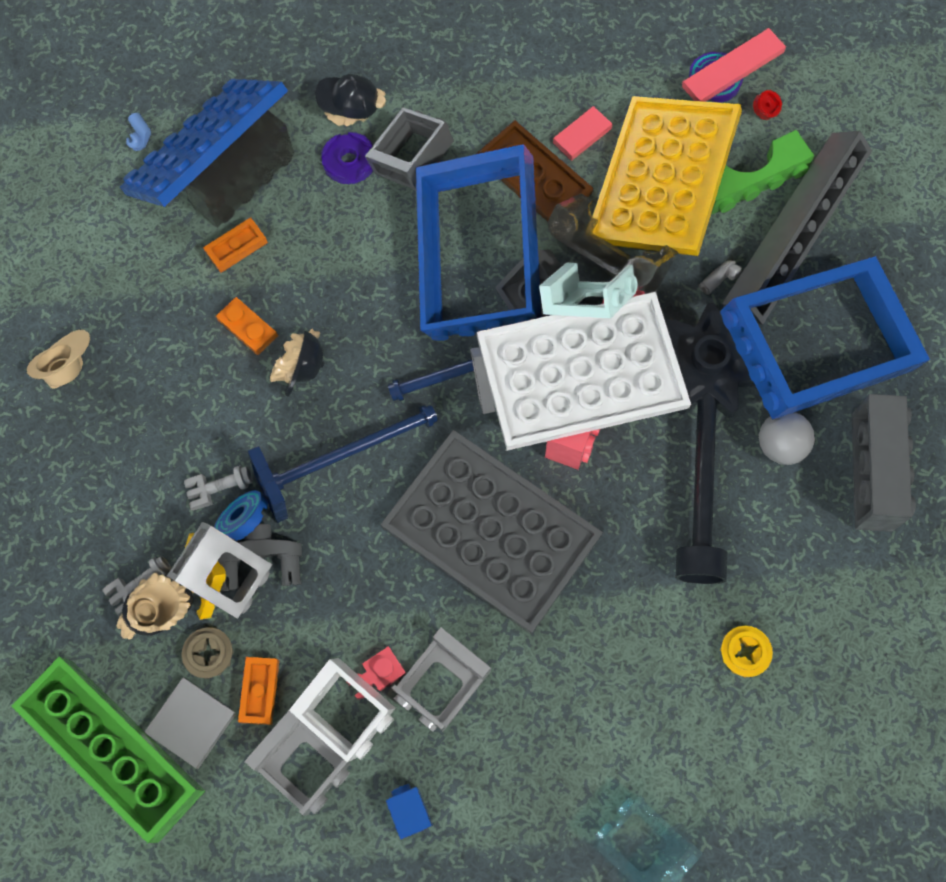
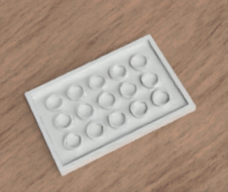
(581, 372)

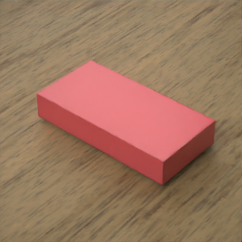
(582, 133)

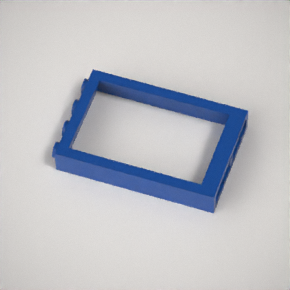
(461, 173)
(763, 367)

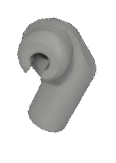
(716, 277)

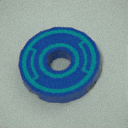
(242, 515)

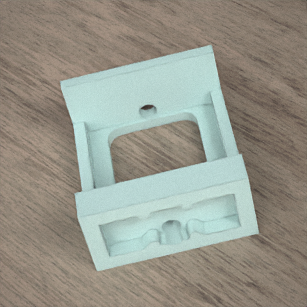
(564, 291)

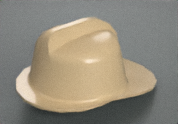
(61, 361)

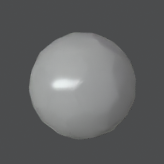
(786, 438)

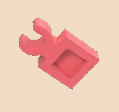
(381, 670)

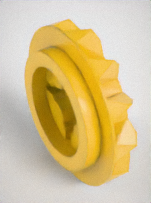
(749, 637)

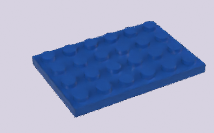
(201, 140)

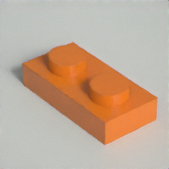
(235, 245)
(247, 326)
(258, 691)

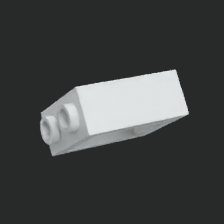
(305, 705)

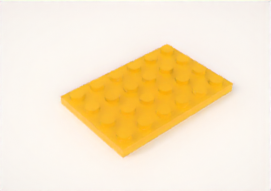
(665, 174)

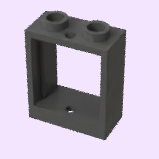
(383, 152)

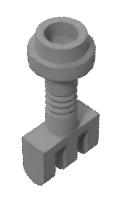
(241, 477)
(157, 565)

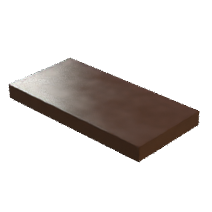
(552, 177)

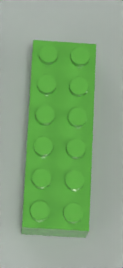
(108, 750)

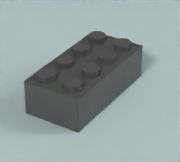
(882, 463)

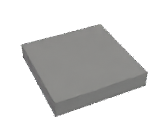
(190, 723)

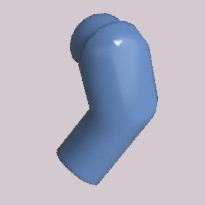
(141, 135)

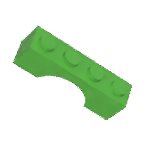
(786, 159)

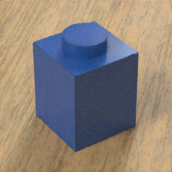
(408, 811)

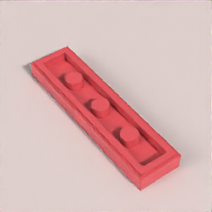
(734, 66)

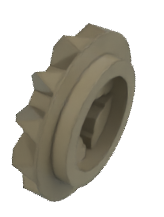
(197, 642)

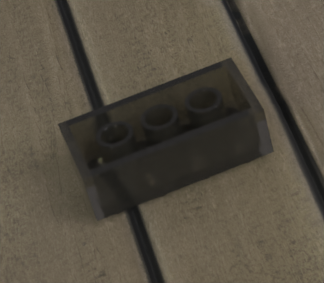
(241, 170)

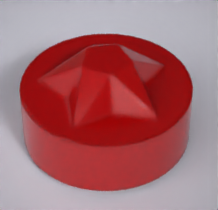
(767, 105)

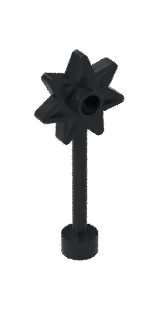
(712, 378)

